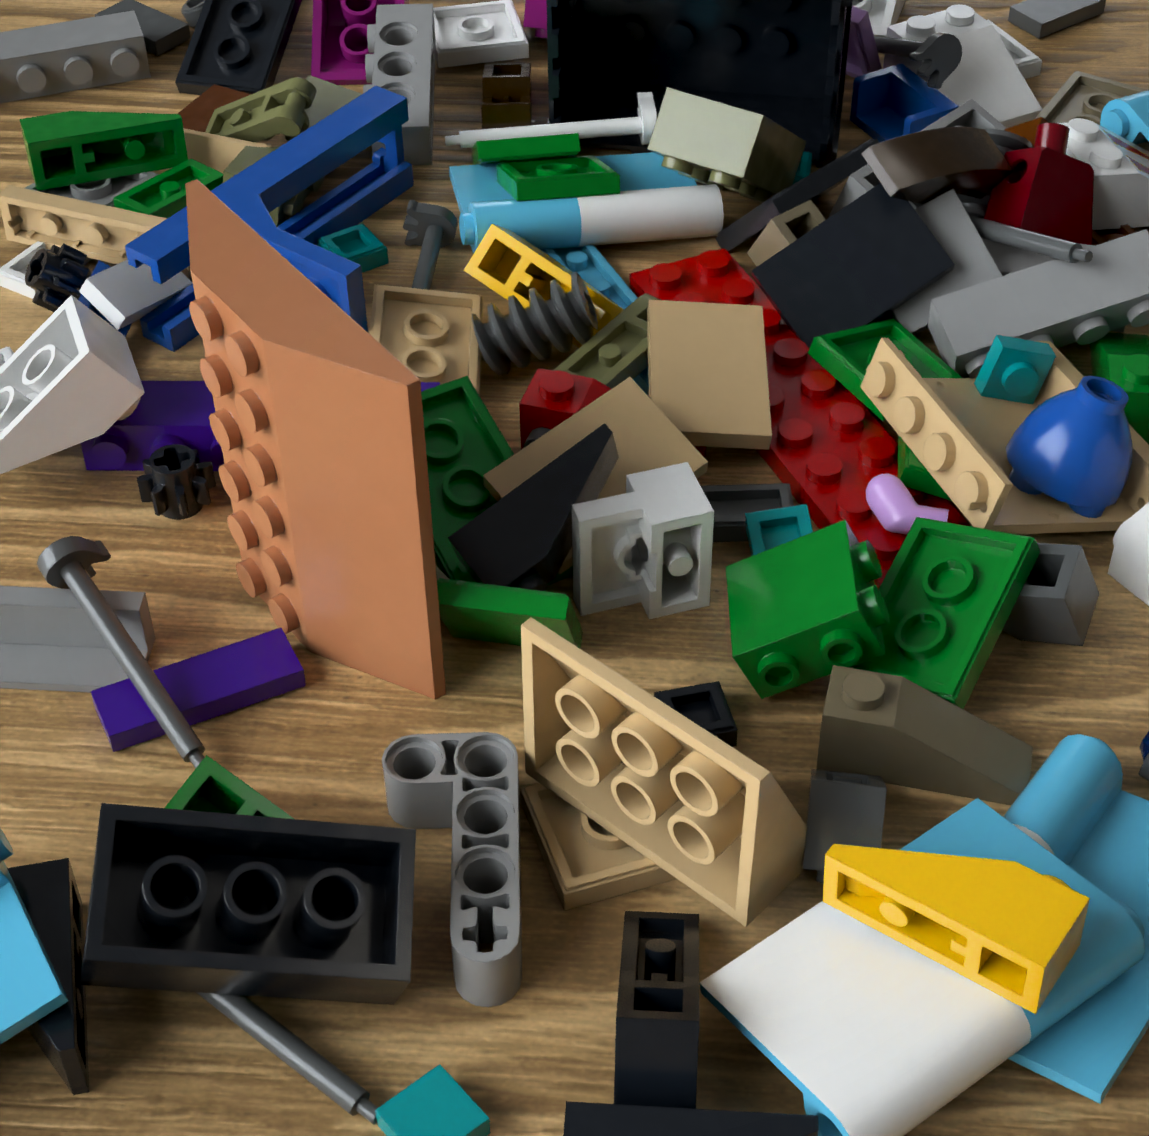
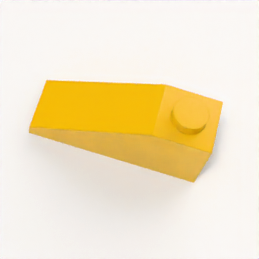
(514, 266)
(965, 912)

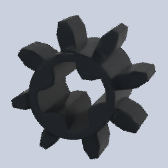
(56, 275)
(176, 481)

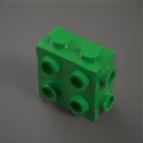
(805, 609)

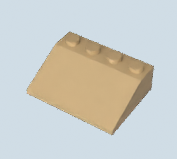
(656, 778)

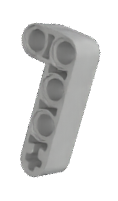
(474, 789)

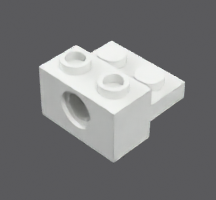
(645, 545)

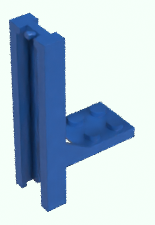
(273, 181)

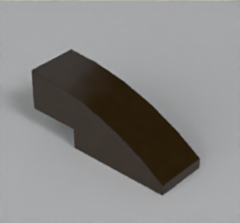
(506, 95)
(936, 161)

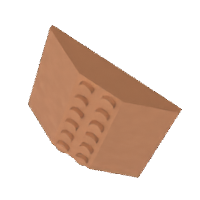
(316, 457)

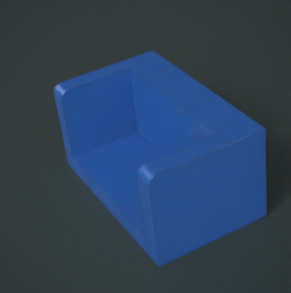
(895, 103)

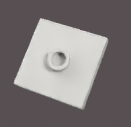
(478, 33)

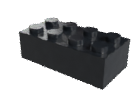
(250, 906)

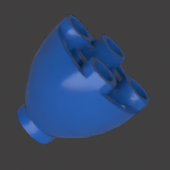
(1075, 447)

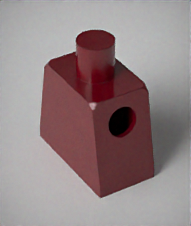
(1046, 189)

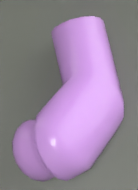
(896, 506)

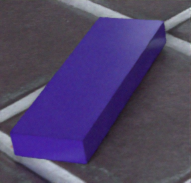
(203, 687)

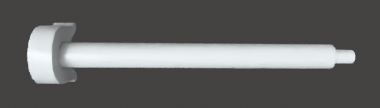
(639, 125)

